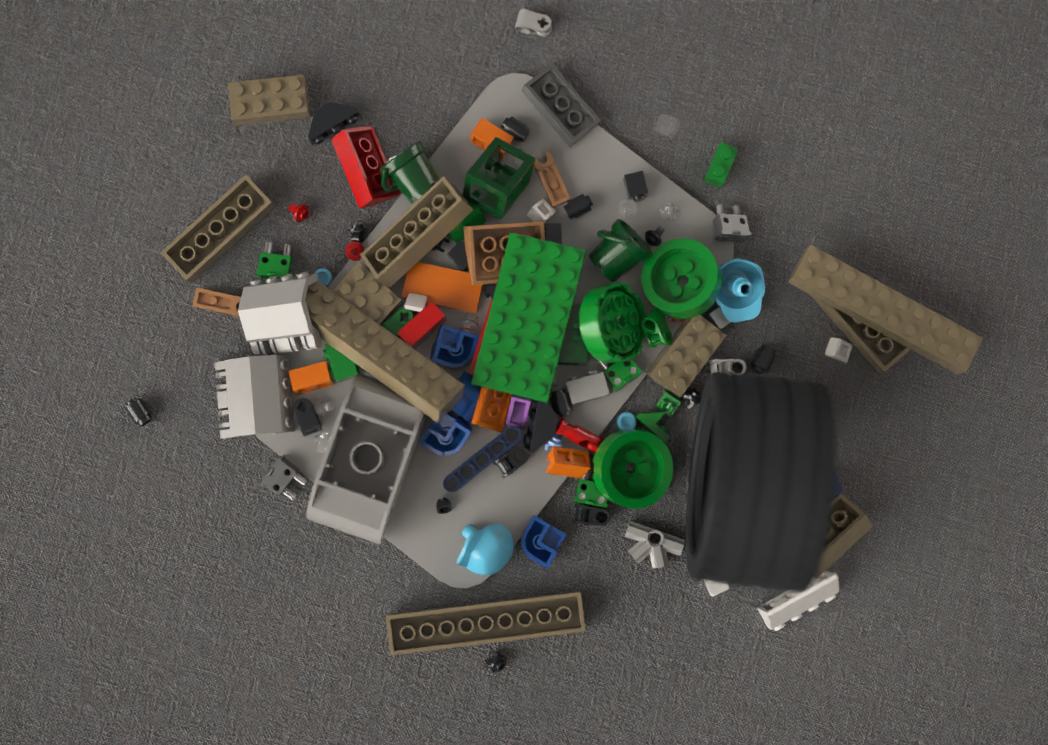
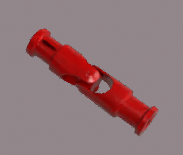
(579, 435)

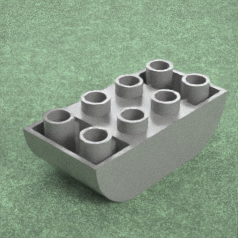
(365, 460)

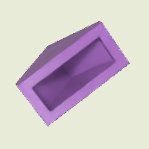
(518, 411)

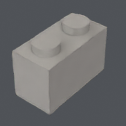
(587, 387)

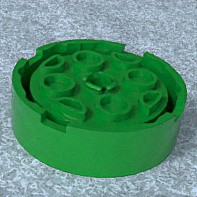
(667, 266)
(599, 327)
(650, 473)

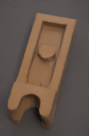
(552, 181)
(216, 302)

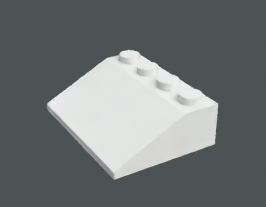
(793, 603)

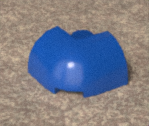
(453, 347)
(467, 404)
(447, 435)
(541, 541)

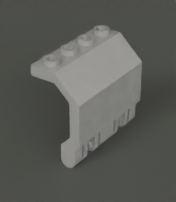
(277, 314)
(255, 396)

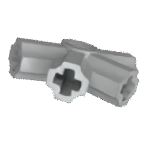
(657, 551)

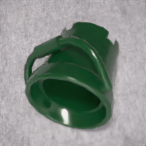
(410, 173)
(619, 250)

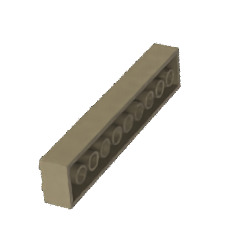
(885, 310)
(382, 353)
(485, 622)

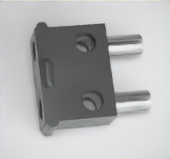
(731, 226)
(281, 476)

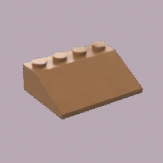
(487, 245)

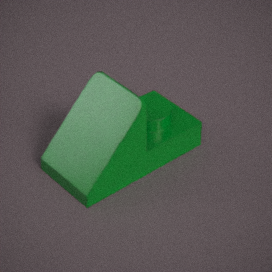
(649, 421)

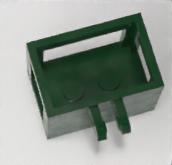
(493, 183)
(573, 349)

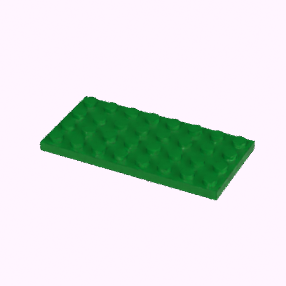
(529, 317)

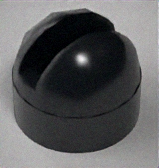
(443, 506)

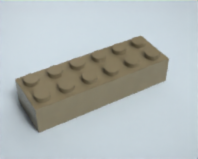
(218, 229)
(416, 232)
(873, 345)

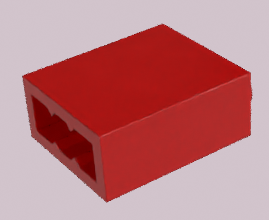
(422, 325)

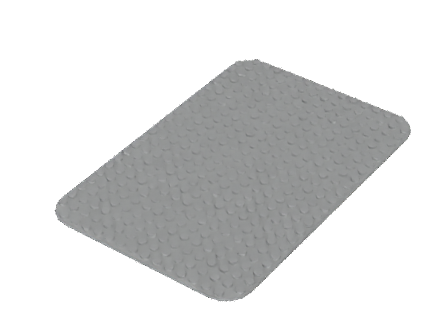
(588, 167)

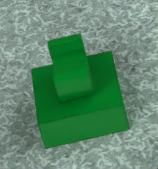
(668, 403)

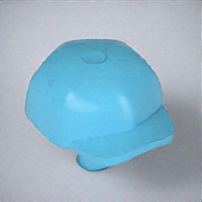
(741, 290)
(486, 549)

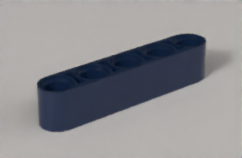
(472, 461)

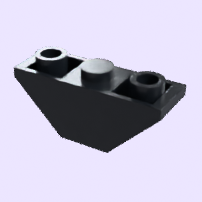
(330, 120)
(540, 424)

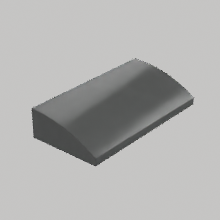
(561, 105)

